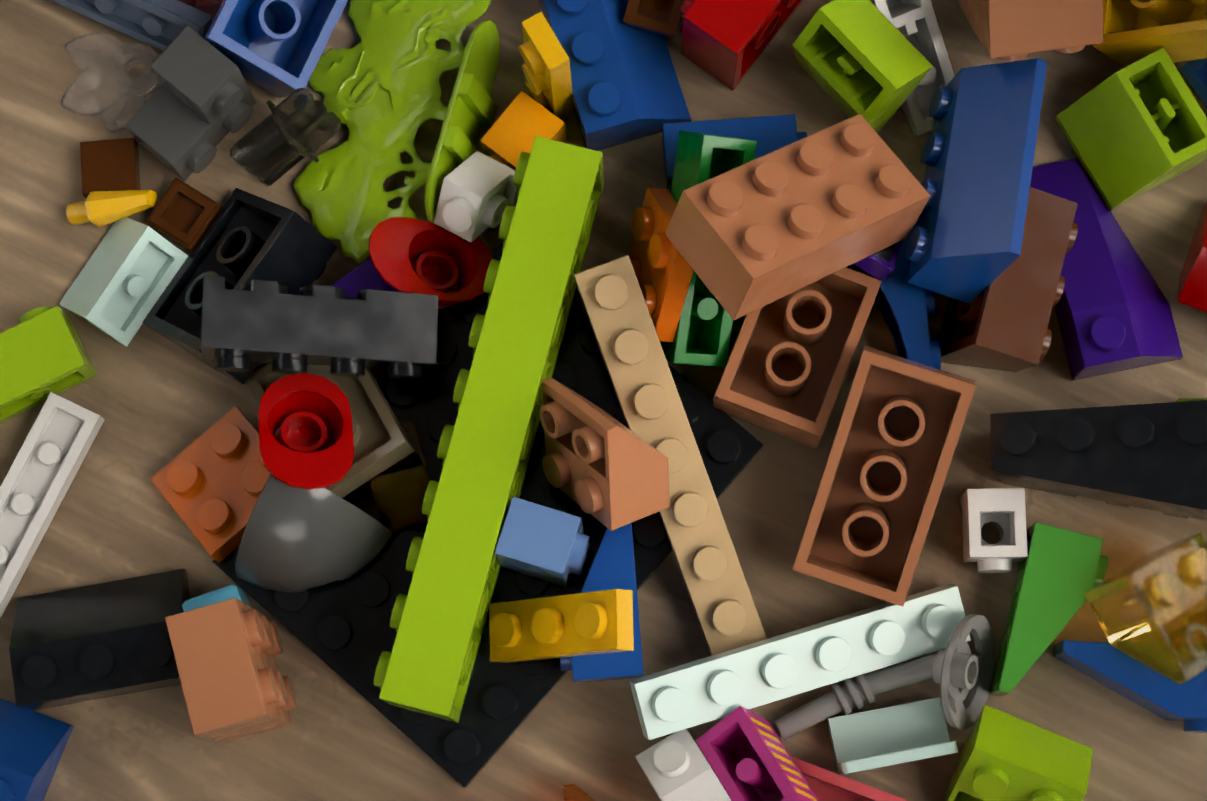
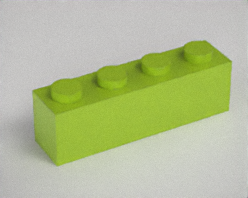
(40, 358)

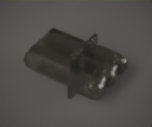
(285, 137)

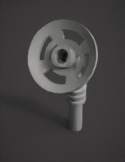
(951, 668)

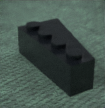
(318, 329)
(1111, 454)

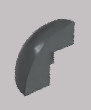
(305, 539)

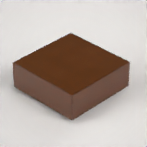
(110, 165)
(183, 214)

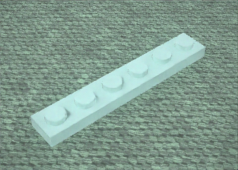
(796, 661)

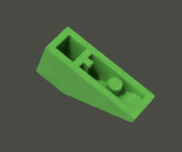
(1045, 597)

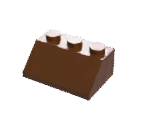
(1011, 316)

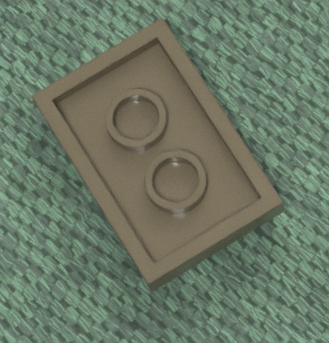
(376, 431)

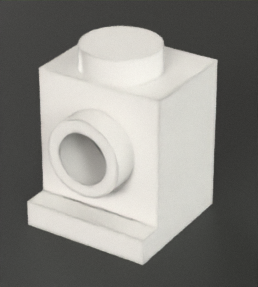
(475, 196)
(1006, 512)

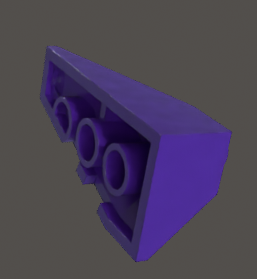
(1110, 303)

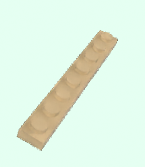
(658, 417)

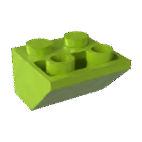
(860, 59)
(1136, 129)
(1018, 762)

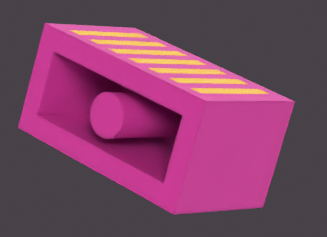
(753, 760)

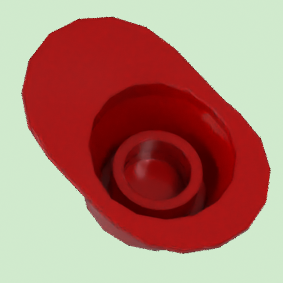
(429, 260)
(305, 431)

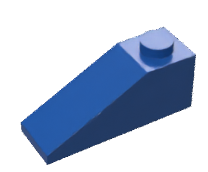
(611, 570)
(1139, 682)

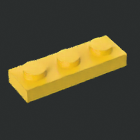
(546, 67)
(562, 626)

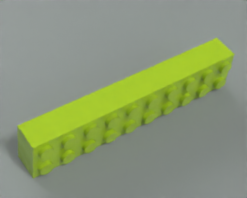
(494, 429)

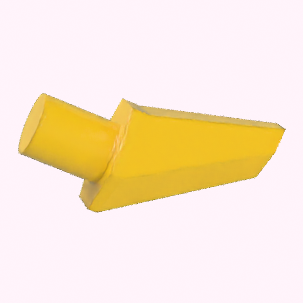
(110, 206)

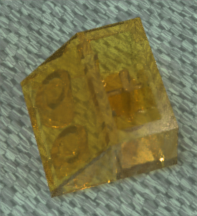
(1159, 609)

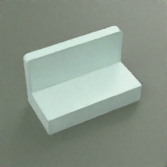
(123, 279)
(889, 736)

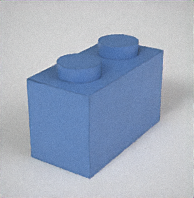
(542, 542)

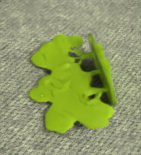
(383, 96)

